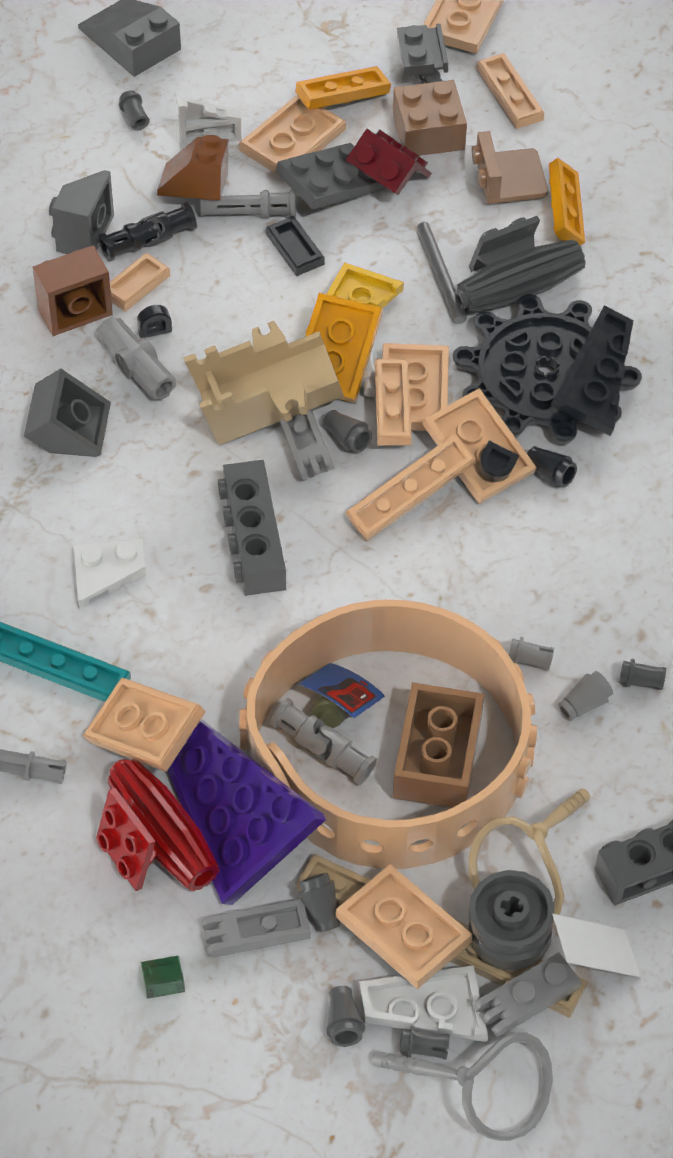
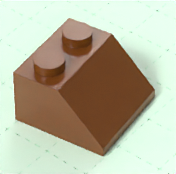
(197, 170)

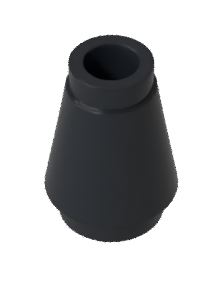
(553, 467)

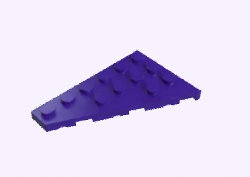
(240, 809)

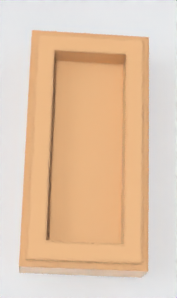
(137, 281)

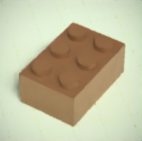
(438, 745)

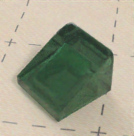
(163, 976)

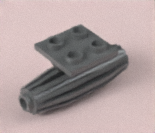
(516, 266)

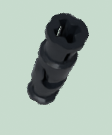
(136, 234)

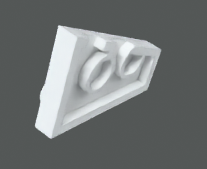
(438, 1006)

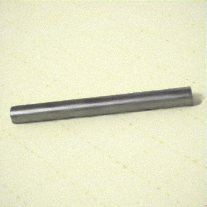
(441, 271)

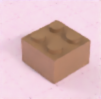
(430, 117)

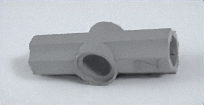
(136, 358)

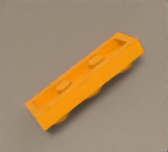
(342, 87)
(566, 202)

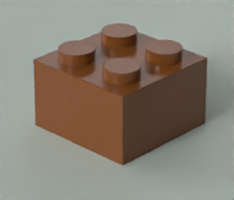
(73, 290)

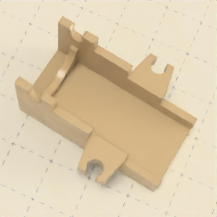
(262, 382)

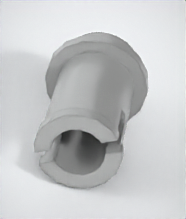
(531, 653)

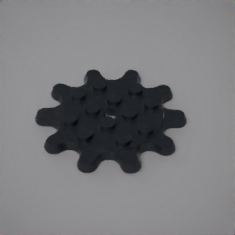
(512, 358)

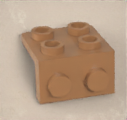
(508, 174)

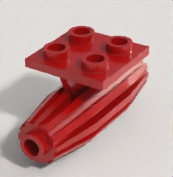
(147, 824)

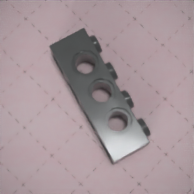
(251, 505)
(628, 880)

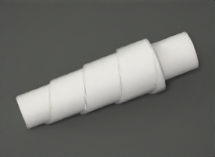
(369, 378)

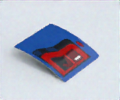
(344, 688)

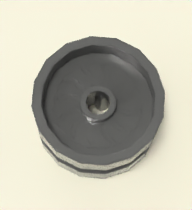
(511, 919)

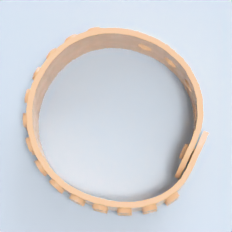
(395, 628)

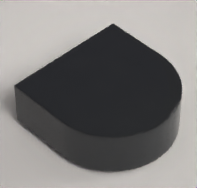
(154, 321)
(496, 462)

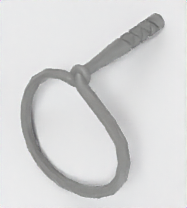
(465, 1078)

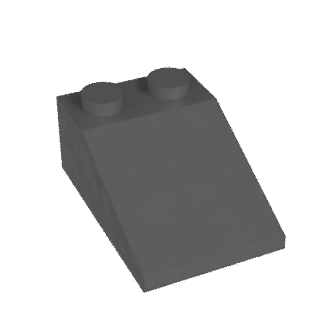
(134, 34)

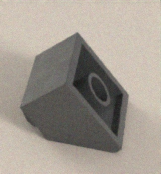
(82, 212)
(67, 416)

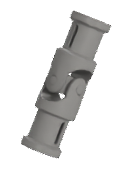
(319, 738)

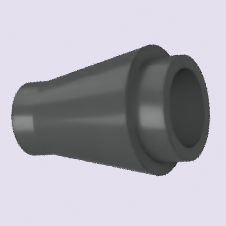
(350, 432)
(320, 899)
(344, 1019)

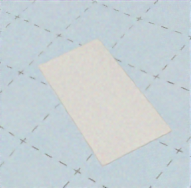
(596, 945)

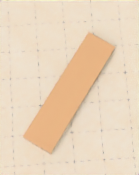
(410, 487)

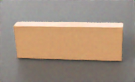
(510, 90)
(392, 402)

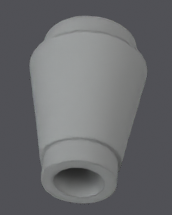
(587, 695)

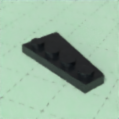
(596, 375)

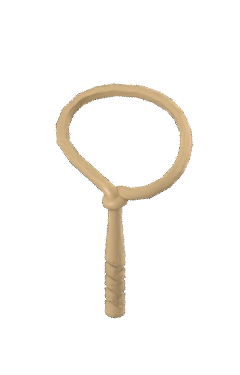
(536, 832)

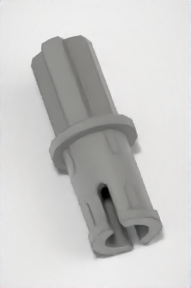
(32, 766)

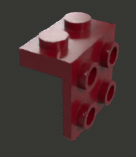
(386, 160)

